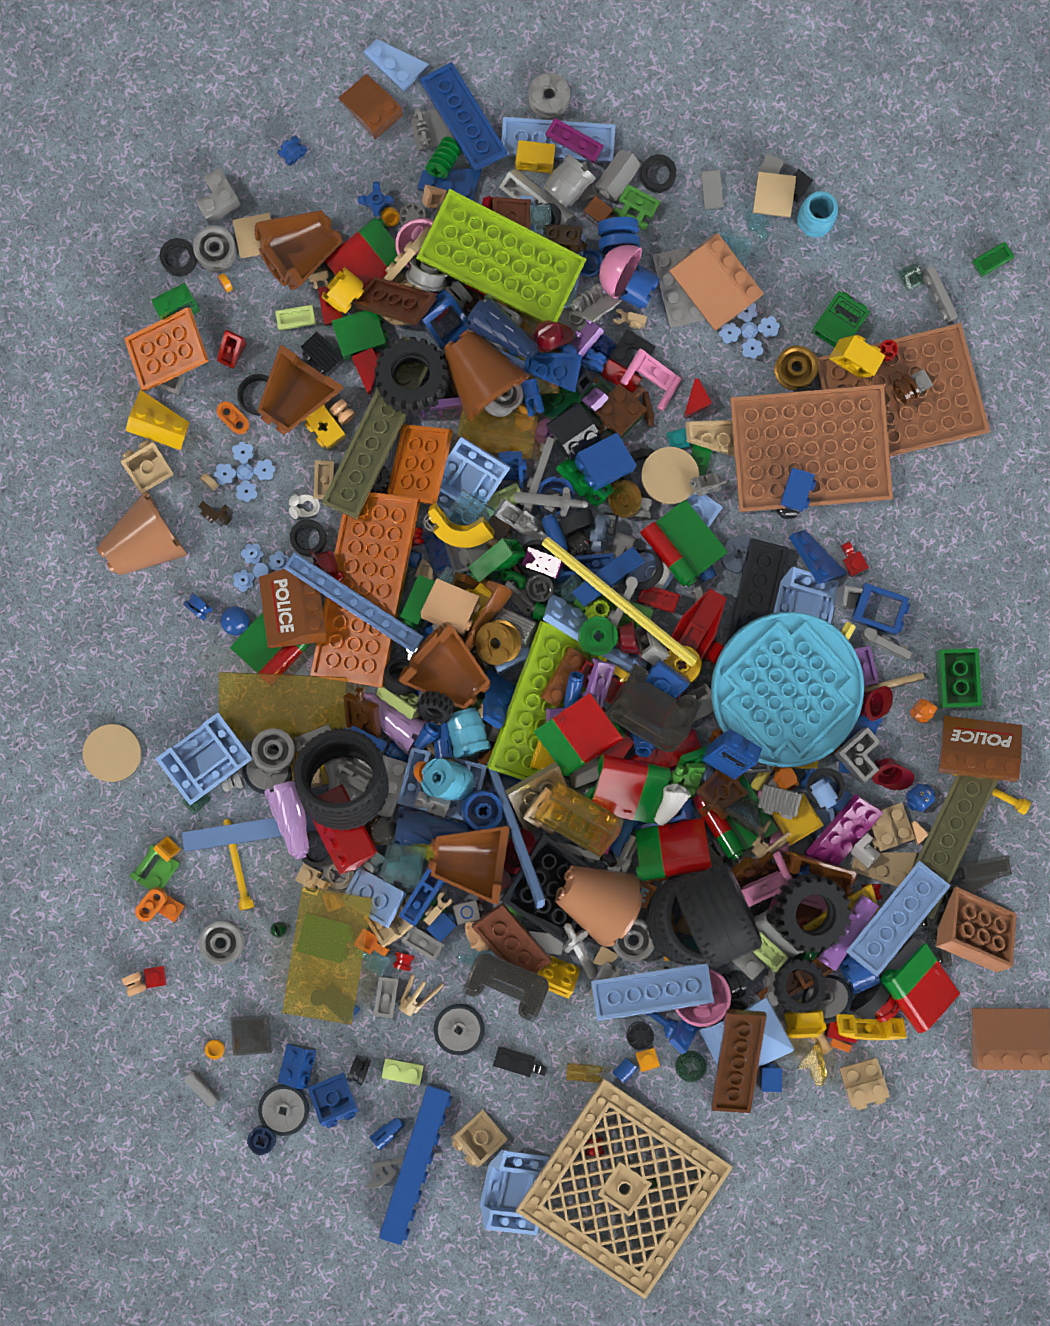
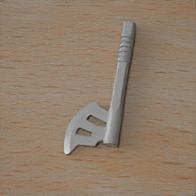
(388, 1164)

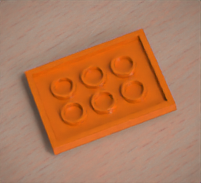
(166, 349)
(420, 463)

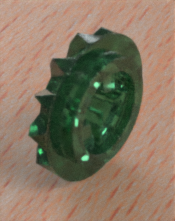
(682, 1069)

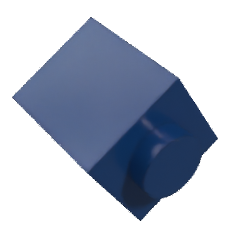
(442, 925)
(771, 1078)

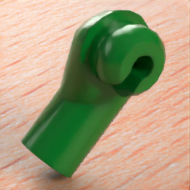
(513, 575)

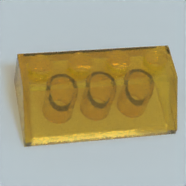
(500, 434)
(579, 819)

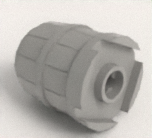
(568, 181)

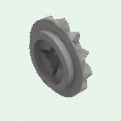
(339, 883)

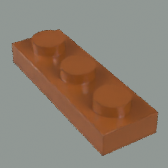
(557, 685)

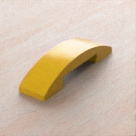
(870, 1028)

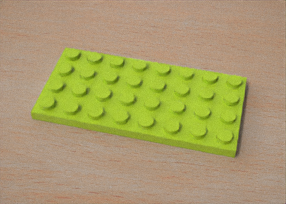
(501, 258)
(527, 711)

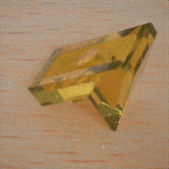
(815, 1062)

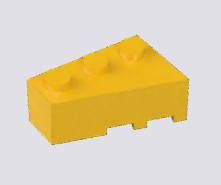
(156, 422)

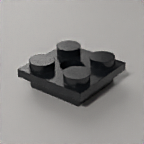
(630, 341)

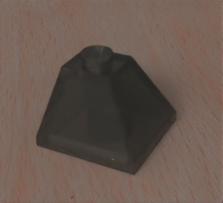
(747, 815)
(251, 1034)

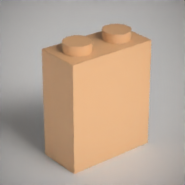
(451, 605)

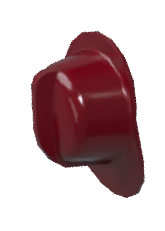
(551, 335)
(326, 562)
(626, 639)
(877, 703)
(892, 775)
(512, 862)

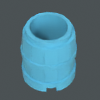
(826, 208)
(467, 733)
(447, 780)

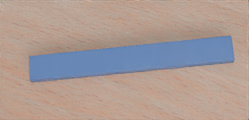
(353, 602)
(235, 833)
(517, 839)

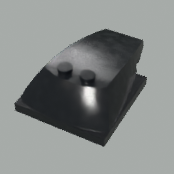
(550, 865)

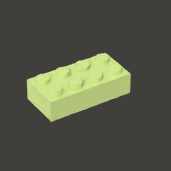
(403, 703)

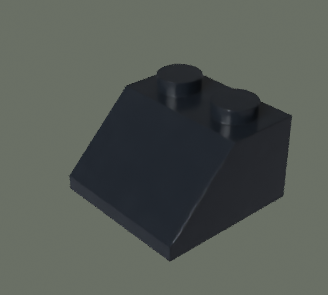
(573, 431)

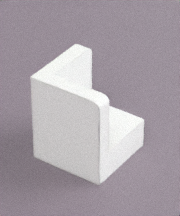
(864, 852)

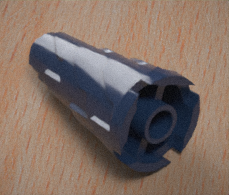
(497, 326)
(422, 827)

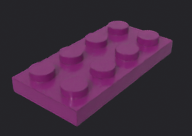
(845, 831)

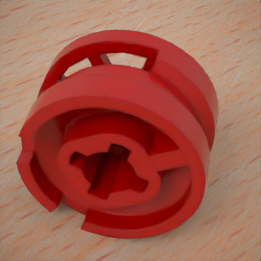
(885, 1012)

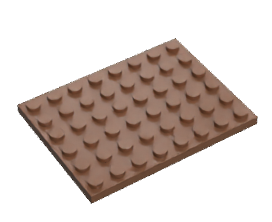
(943, 412)
(822, 432)

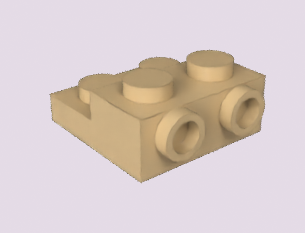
(146, 466)
(891, 828)
(864, 1083)
(478, 1139)

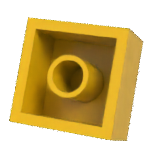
(857, 356)

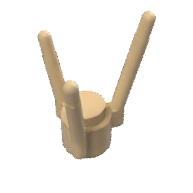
(762, 848)
(409, 1004)

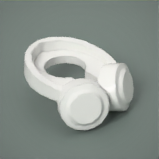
(297, 512)

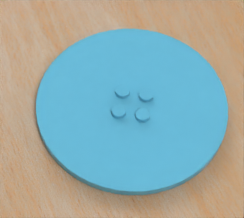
(788, 687)

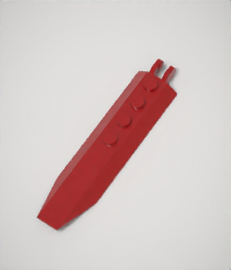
(699, 625)

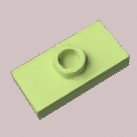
(295, 317)
(770, 954)

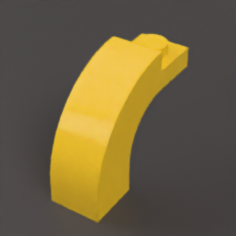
(459, 535)

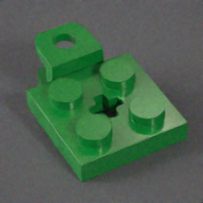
(571, 473)

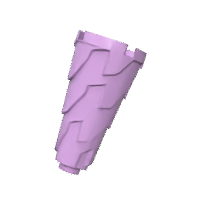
(397, 725)
(289, 817)

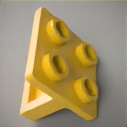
(560, 976)

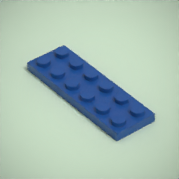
(463, 117)

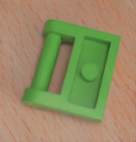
(159, 874)

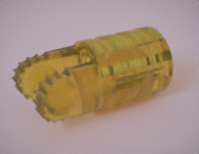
(579, 1072)

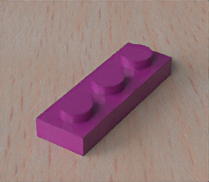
(574, 140)

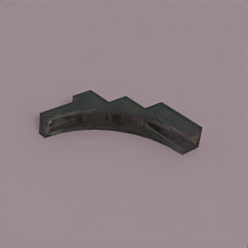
(974, 876)

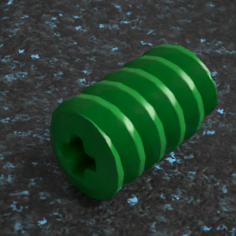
(443, 158)

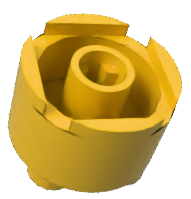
(343, 290)

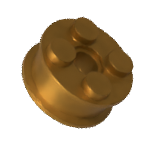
(796, 355)
(487, 643)

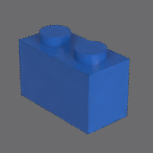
(797, 490)

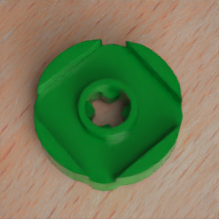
(605, 643)

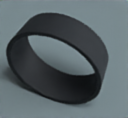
(255, 377)
(656, 576)
(869, 1001)

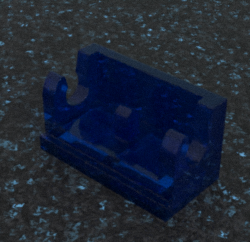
(437, 553)

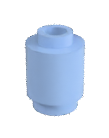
(824, 793)

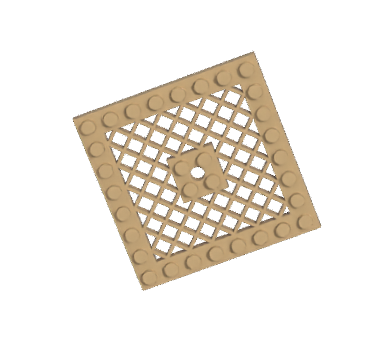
(643, 1279)

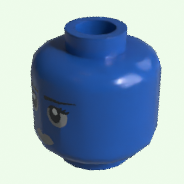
(920, 797)

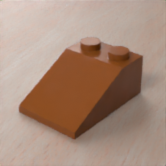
(371, 106)

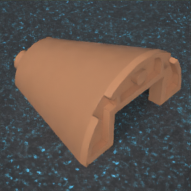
(140, 539)
(601, 902)

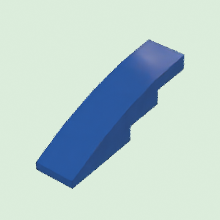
(611, 574)

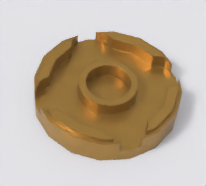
(625, 499)

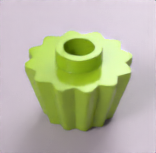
(601, 605)

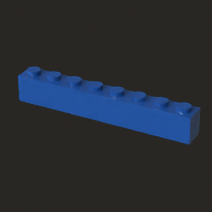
(414, 1164)

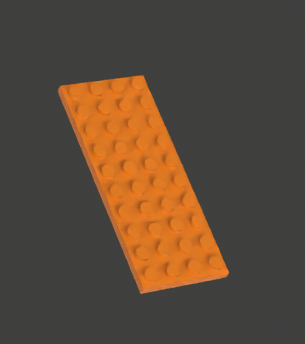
(375, 562)

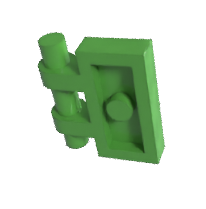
(639, 202)
(689, 776)

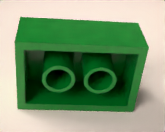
(958, 678)

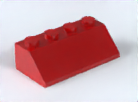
(346, 847)

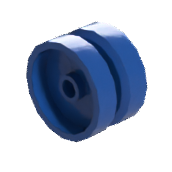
(617, 232)

